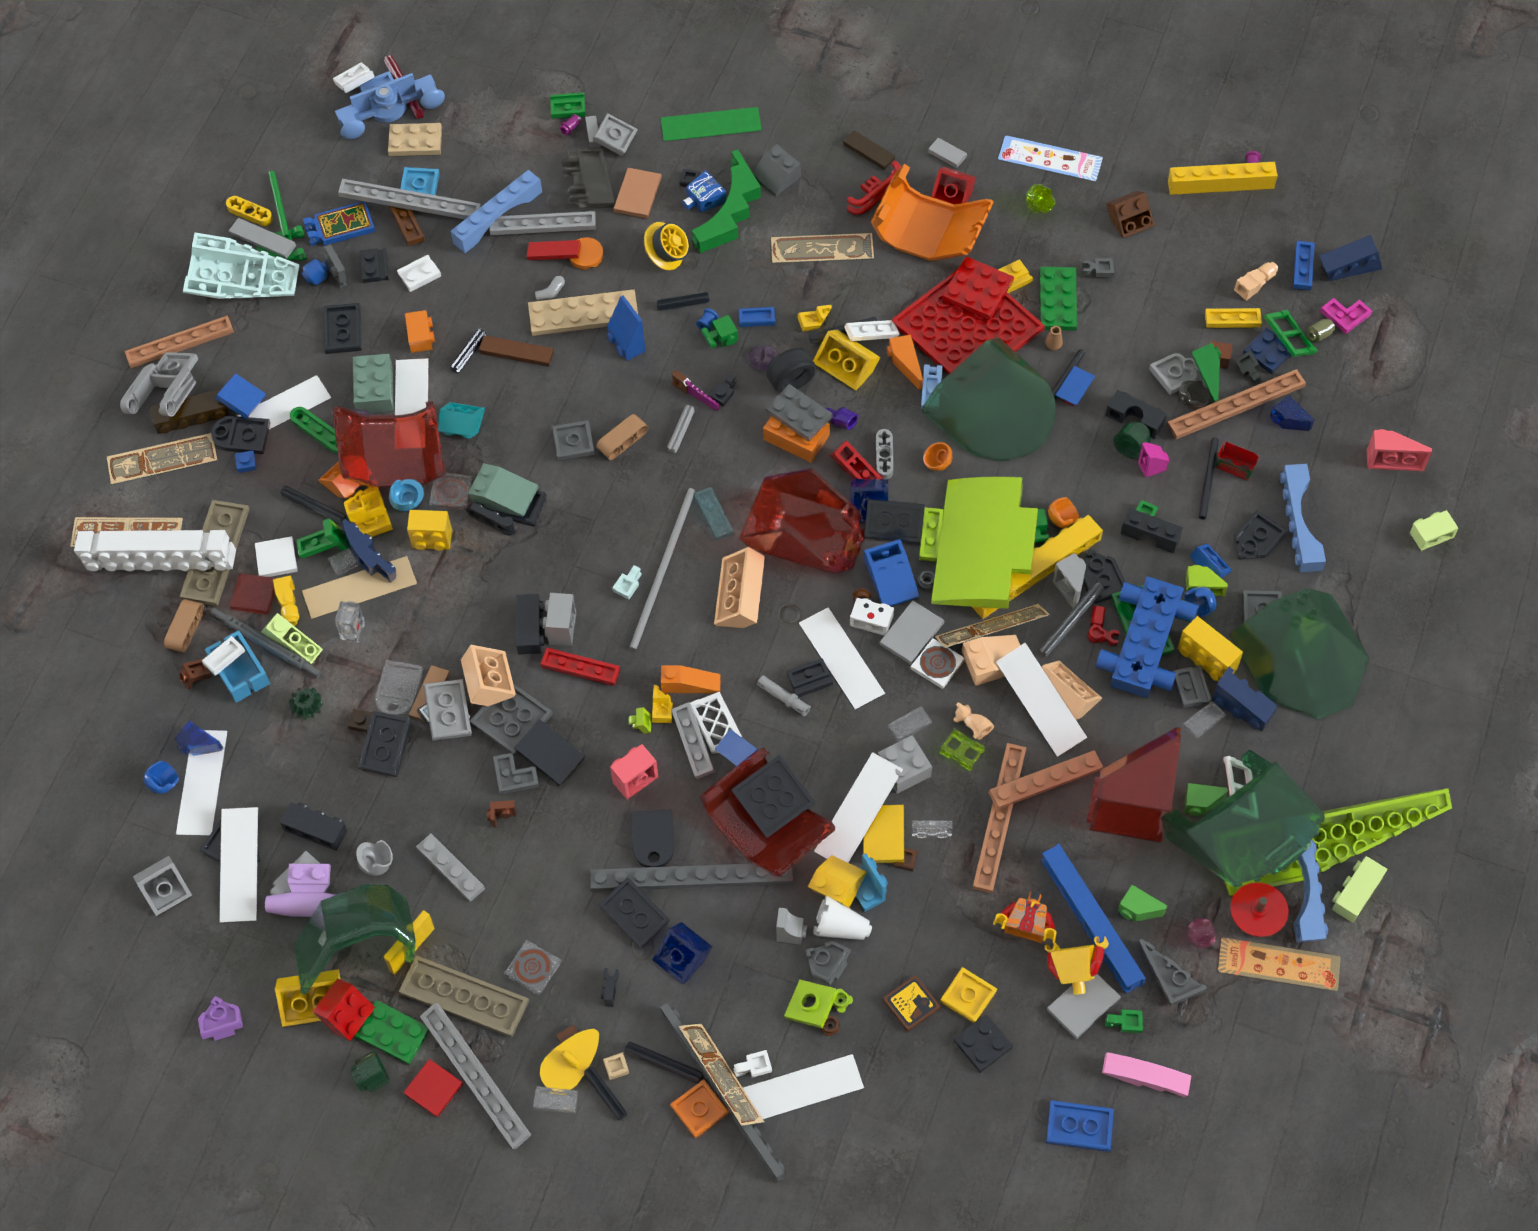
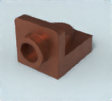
(193, 672)
(501, 809)

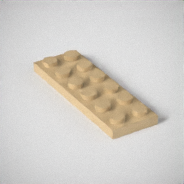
(576, 312)

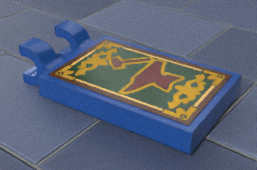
(339, 224)

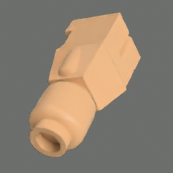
(1254, 280)

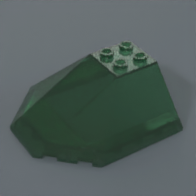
(1303, 653)

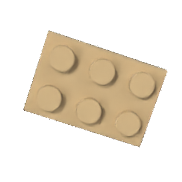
(415, 139)

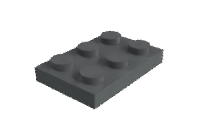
(799, 412)

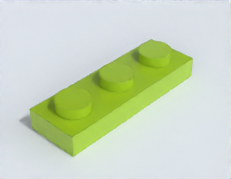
(931, 534)

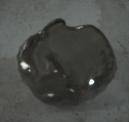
(1193, 394)

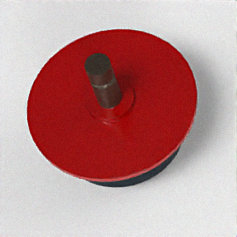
(1259, 909)

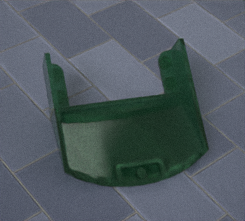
(1254, 829)

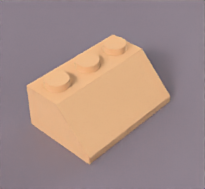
(487, 675)
(1072, 690)

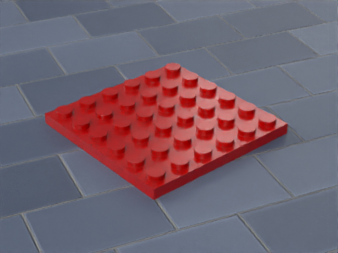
(952, 333)

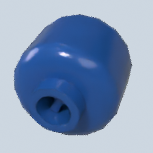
(315, 272)

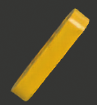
(244, 205)

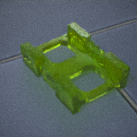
(958, 754)

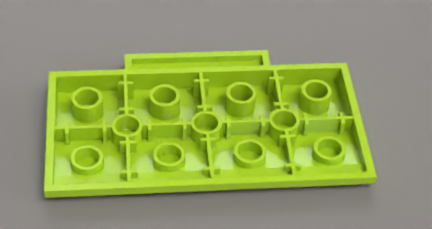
(983, 542)

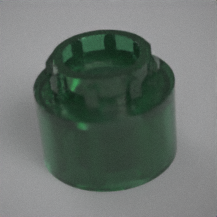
(1130, 439)
(369, 1073)

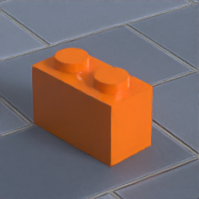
(419, 332)

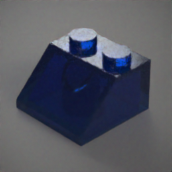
(867, 488)
(682, 952)

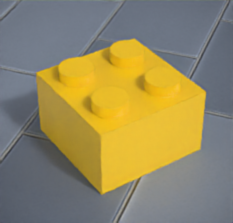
(429, 529)

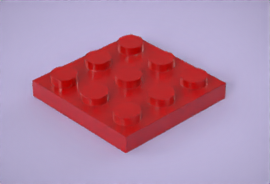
(978, 288)

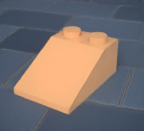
(982, 656)

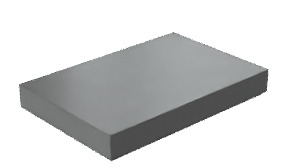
(911, 632)
(447, 709)
(1081, 1011)

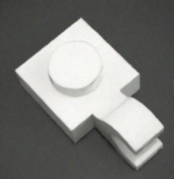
(756, 1064)

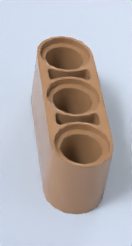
(622, 436)
(183, 625)

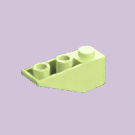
(291, 638)

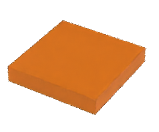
(699, 1109)

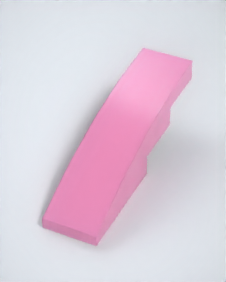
(1147, 1074)

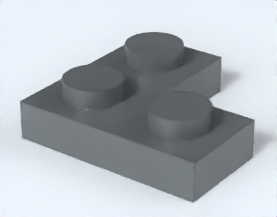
(513, 780)

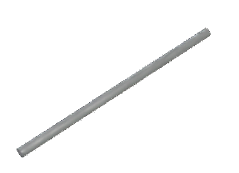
(662, 569)

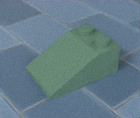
(502, 490)

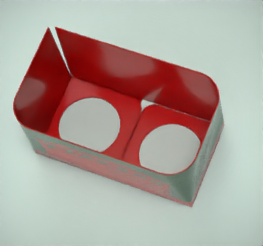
(1236, 453)

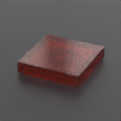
(253, 594)

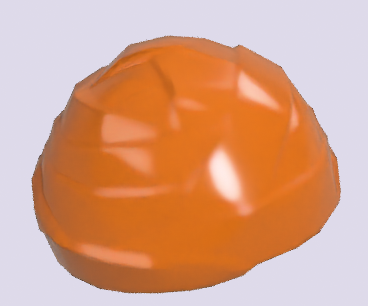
(938, 456)

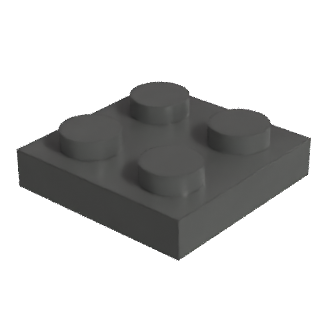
(573, 440)

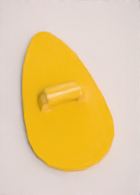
(569, 1060)

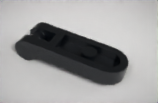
(491, 518)

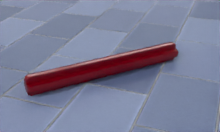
(396, 73)

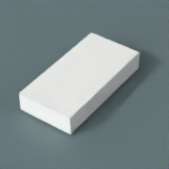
(223, 655)

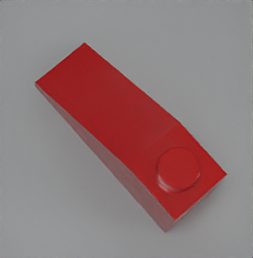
(853, 462)

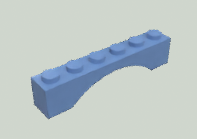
(472, 229)
(1309, 551)
(1310, 923)

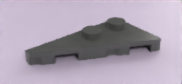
(1174, 981)

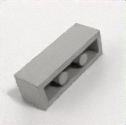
(592, 127)

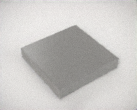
(615, 134)

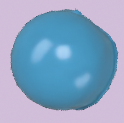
(405, 494)

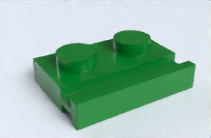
(567, 105)

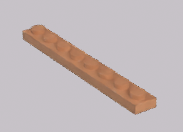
(1236, 404)
(998, 823)

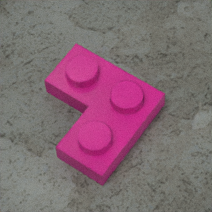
(1345, 318)

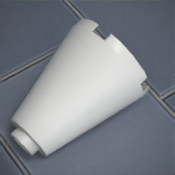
(840, 921)

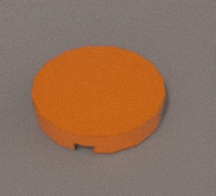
(590, 254)

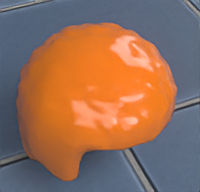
(1062, 512)

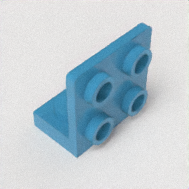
(873, 888)

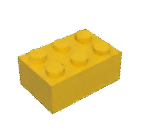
(1209, 649)

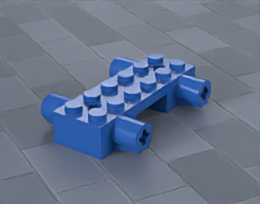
(1147, 637)

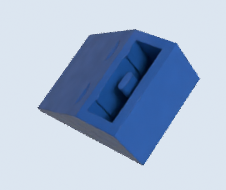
(891, 573)

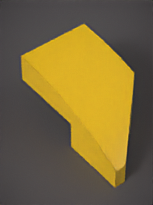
(813, 319)
(661, 707)

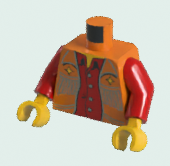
(1027, 919)

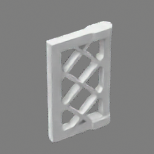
(705, 702)

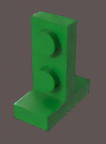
(322, 540)

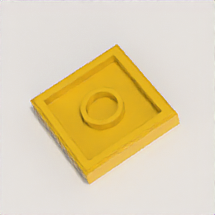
(968, 995)

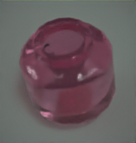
(1201, 933)

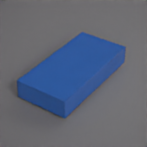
(756, 317)

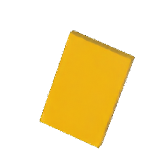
(886, 835)
(422, 928)

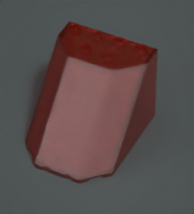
(804, 522)
(1137, 790)

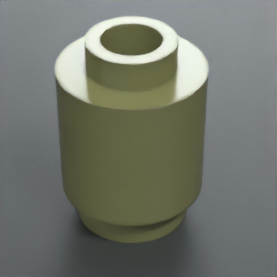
(1320, 330)

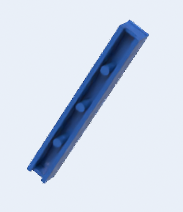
(1092, 918)

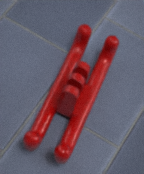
(874, 193)

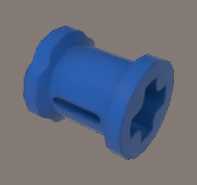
(706, 320)

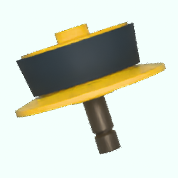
(666, 245)

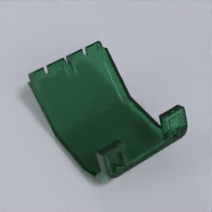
(350, 919)

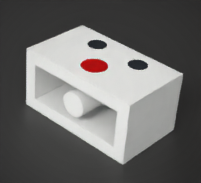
(871, 616)

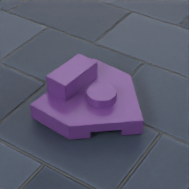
(220, 1020)

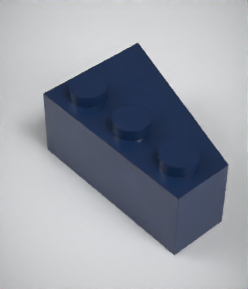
(1351, 259)
(1242, 701)

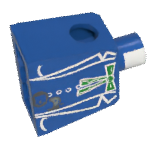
(704, 193)

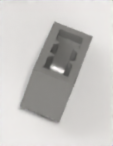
(789, 927)

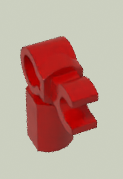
(1096, 633)

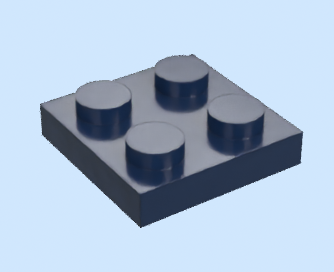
(1268, 350)

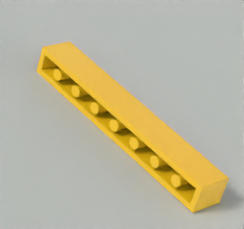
(1071, 540)

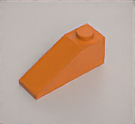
(905, 359)
(688, 680)

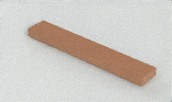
(179, 341)

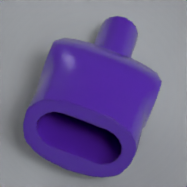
(843, 418)

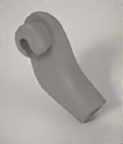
(553, 289)

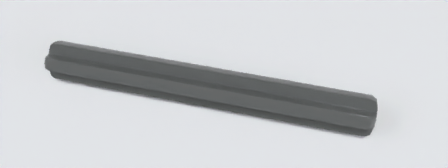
(1071, 619)

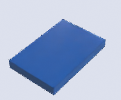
(1080, 1126)

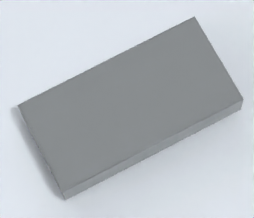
(947, 153)

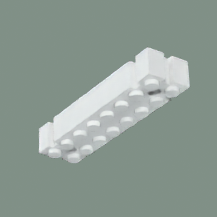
(155, 550)

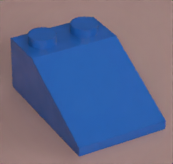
(626, 330)

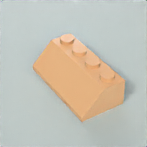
(739, 589)

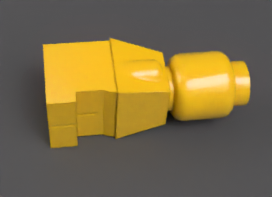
(284, 592)

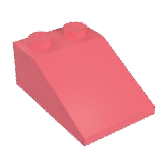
(1396, 452)

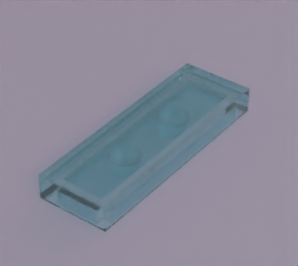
(713, 513)

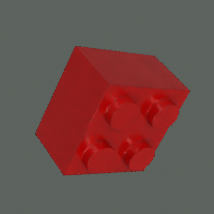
(343, 1009)

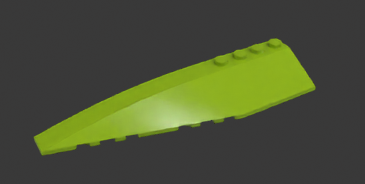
(1360, 827)

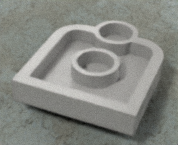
(1173, 371)

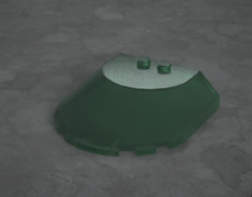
(994, 404)

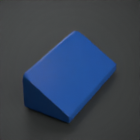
(1207, 557)

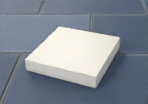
(276, 557)

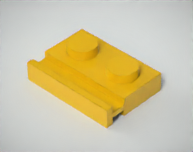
(1020, 274)

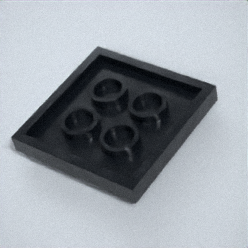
(773, 796)

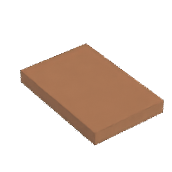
(637, 193)

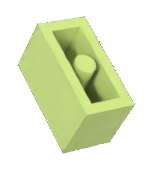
(1433, 530)

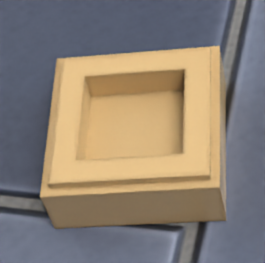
(616, 1066)

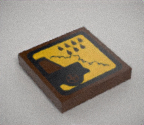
(911, 1003)

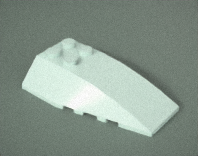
(234, 270)

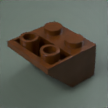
(1130, 213)

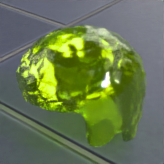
(1040, 199)

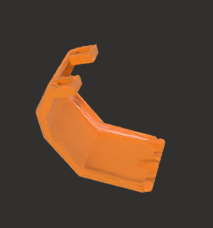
(926, 224)

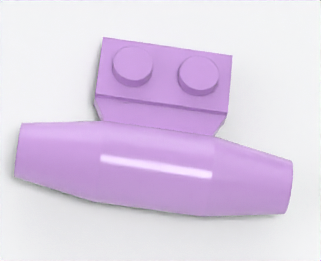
(307, 889)

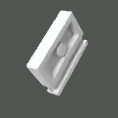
(353, 77)
(419, 273)

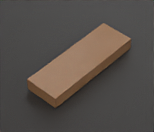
(434, 675)

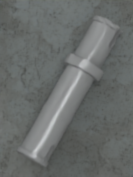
(789, 699)

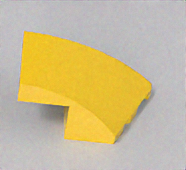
(368, 512)

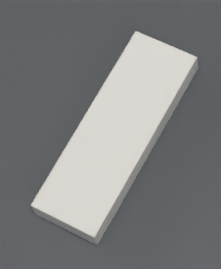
(871, 330)

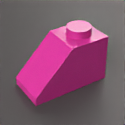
(1152, 459)

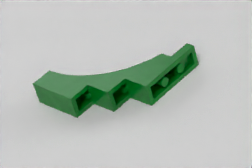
(723, 226)

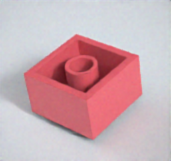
(634, 771)

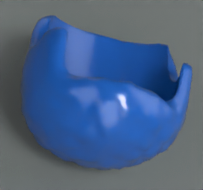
(1204, 598)
(160, 777)

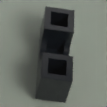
(1124, 405)
(1163, 532)

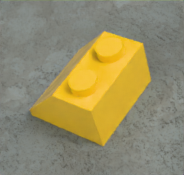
(837, 880)

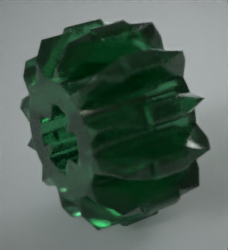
(298, 699)

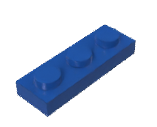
(1303, 265)

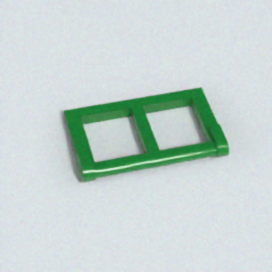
(1296, 332)

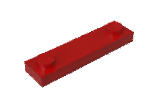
(580, 666)

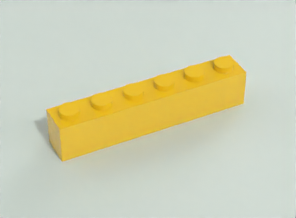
(1222, 178)

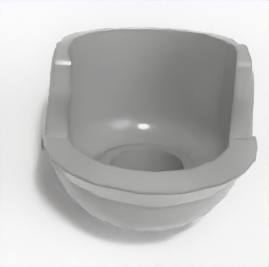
(374, 858)

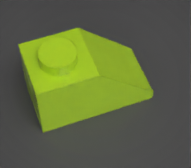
(1203, 576)

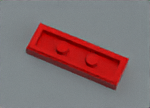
(553, 250)

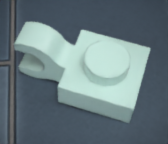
(628, 583)

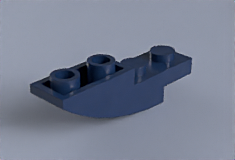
(362, 549)

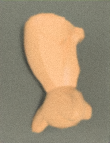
(979, 724)

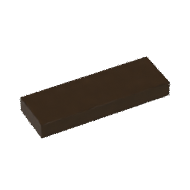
(869, 150)

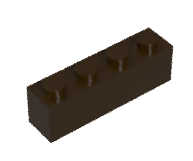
(193, 411)

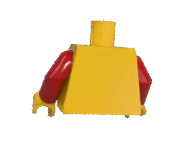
(1076, 963)

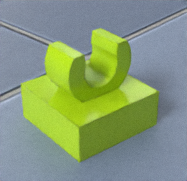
(641, 720)

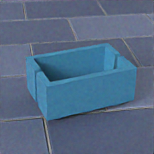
(243, 673)

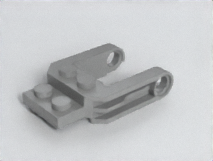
(170, 373)

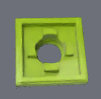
(816, 1014)

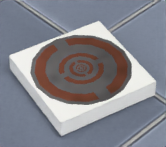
(937, 663)

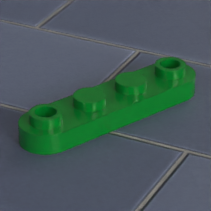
(314, 427)

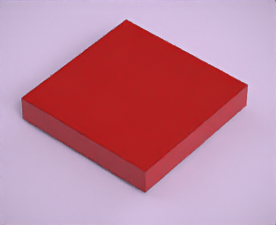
(433, 1088)

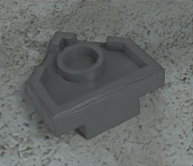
(828, 961)

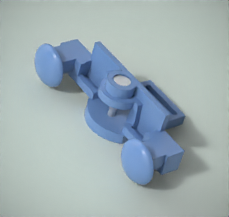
(386, 101)

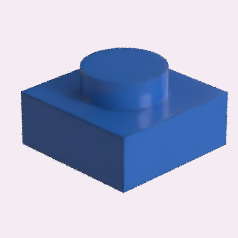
(245, 461)

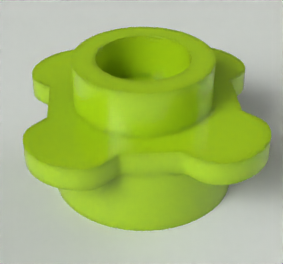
(846, 1000)

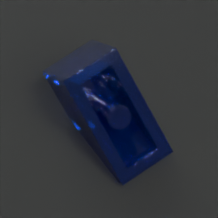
(1291, 415)
(196, 741)

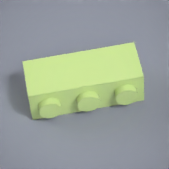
(1358, 888)

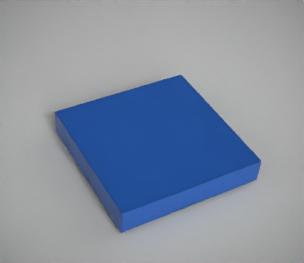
(240, 396)

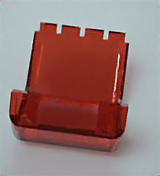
(388, 447)
(779, 850)

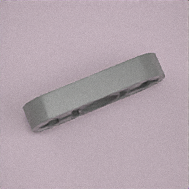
(889, 448)

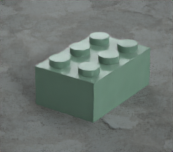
(373, 383)

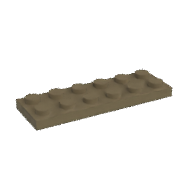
(208, 585)
(464, 996)

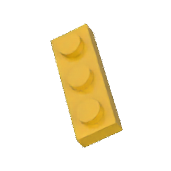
(1233, 318)

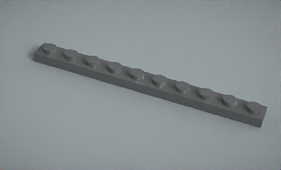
(687, 877)
(750, 1132)

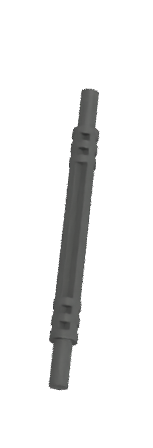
(266, 643)

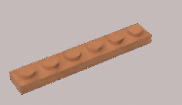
(1045, 779)

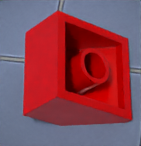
(953, 186)

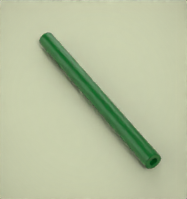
(279, 206)

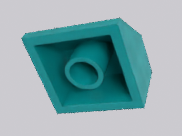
(460, 419)

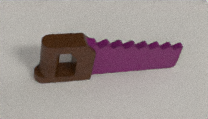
(684, 384)

